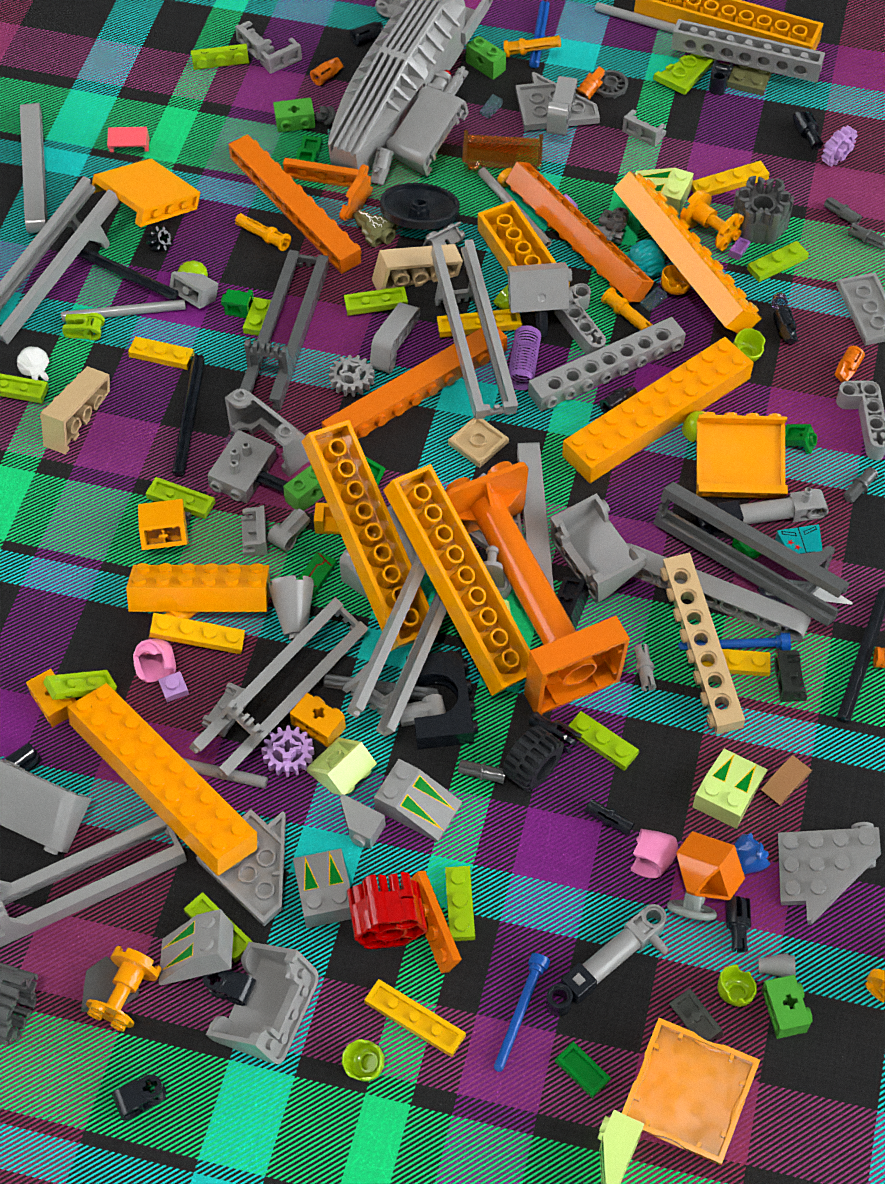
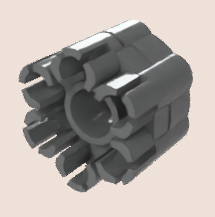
(764, 210)
(15, 988)

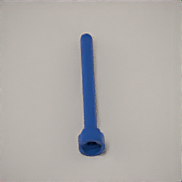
(781, 642)
(537, 965)

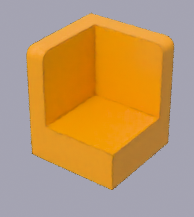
(324, 520)

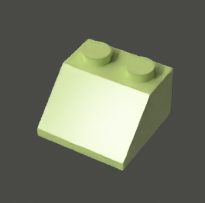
(342, 766)

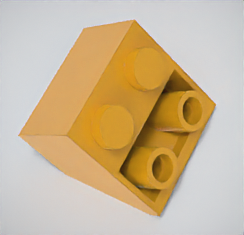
(162, 524)

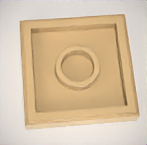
(478, 441)

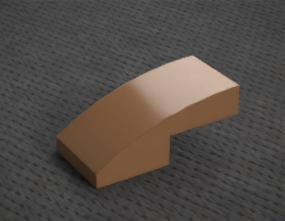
(786, 780)

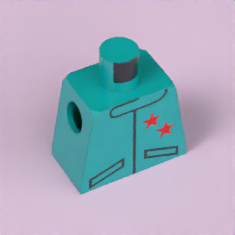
(801, 539)

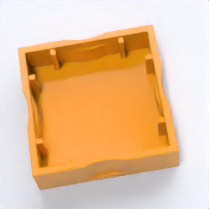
(690, 1091)

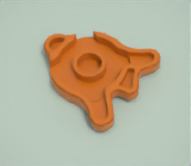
(357, 193)

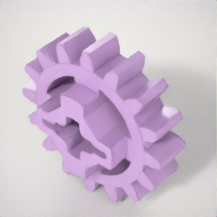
(839, 145)
(280, 743)

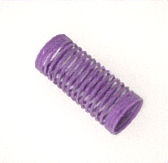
(524, 343)

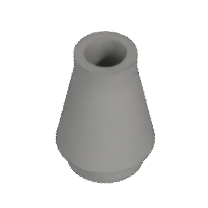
(778, 965)

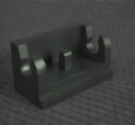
(789, 676)
(696, 1016)

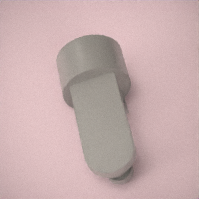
(496, 572)

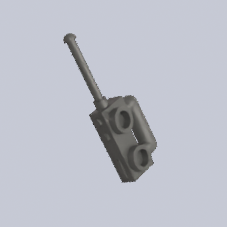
(614, 220)

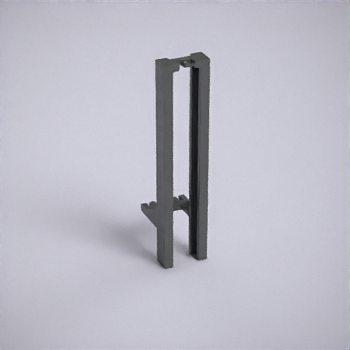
(289, 355)
(810, 566)

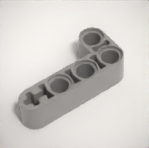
(561, 106)
(578, 321)
(392, 335)
(868, 400)

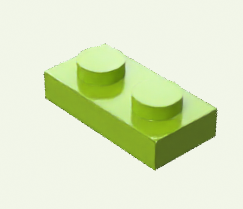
(256, 316)

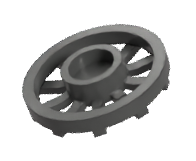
(611, 83)

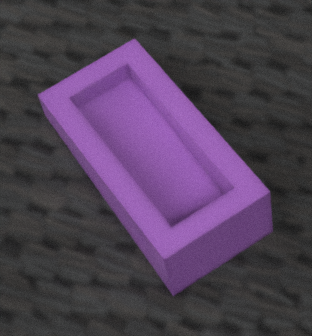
(739, 248)

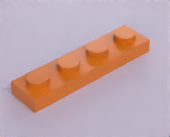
(320, 172)
(438, 932)

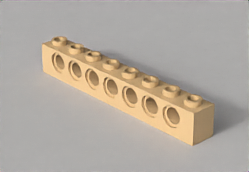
(683, 568)

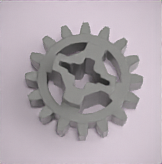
(351, 375)

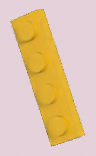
(730, 179)
(504, 321)
(197, 633)
(415, 1018)

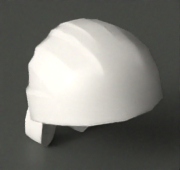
(33, 362)

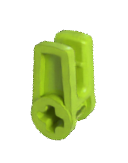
(82, 326)

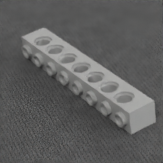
(747, 50)
(606, 364)

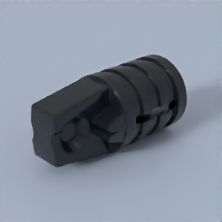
(365, 32)
(786, 324)
(616, 398)

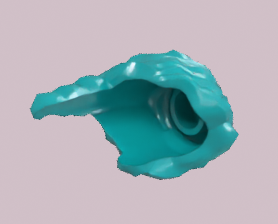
(648, 257)

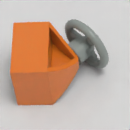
(709, 871)

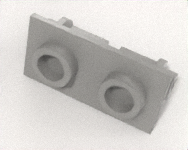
(450, 233)

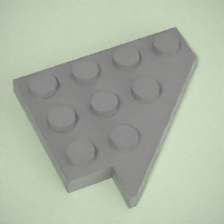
(535, 99)
(823, 864)
(260, 876)

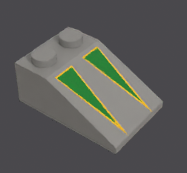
(416, 801)
(323, 887)
(197, 948)

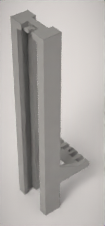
(63, 217)
(478, 293)
(363, 683)
(235, 707)
(16, 928)

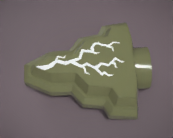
(375, 228)

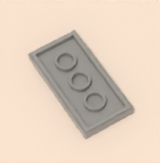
(866, 305)

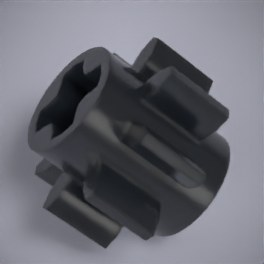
(158, 239)

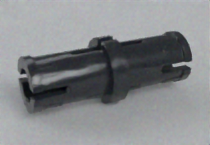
(609, 817)

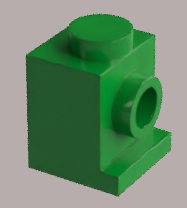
(237, 303)

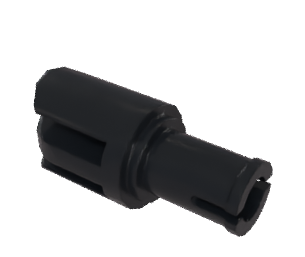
(808, 128)
(555, 729)
(25, 757)
(738, 921)

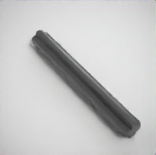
(383, 687)

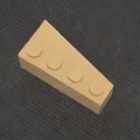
(412, 266)
(73, 408)

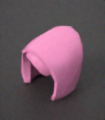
(154, 660)
(654, 853)

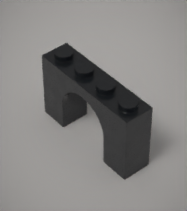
(456, 725)

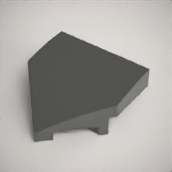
(99, 983)

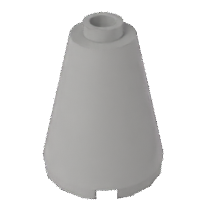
(292, 603)

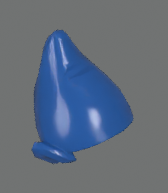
(751, 854)

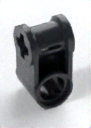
(719, 77)
(233, 986)
(136, 1097)

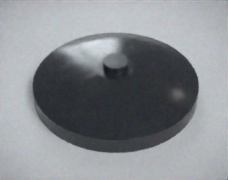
(419, 206)

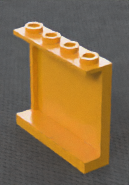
(149, 191)
(740, 456)

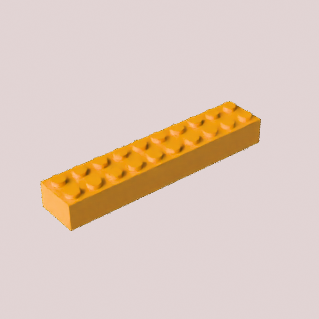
(737, 17)
(687, 253)
(656, 409)
(364, 524)
(460, 578)
(163, 779)

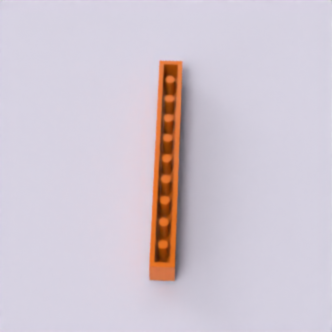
(295, 203)
(579, 232)
(412, 386)

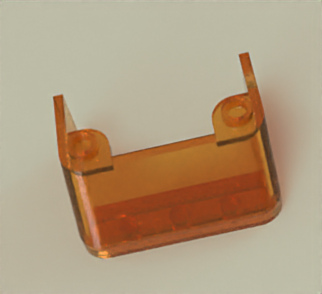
(501, 151)

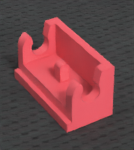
(128, 137)

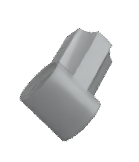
(285, 534)
(429, 706)

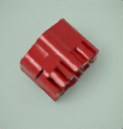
(386, 916)

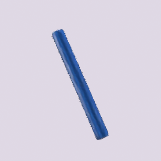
(539, 32)

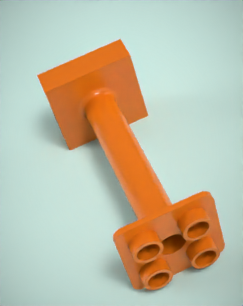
(570, 660)

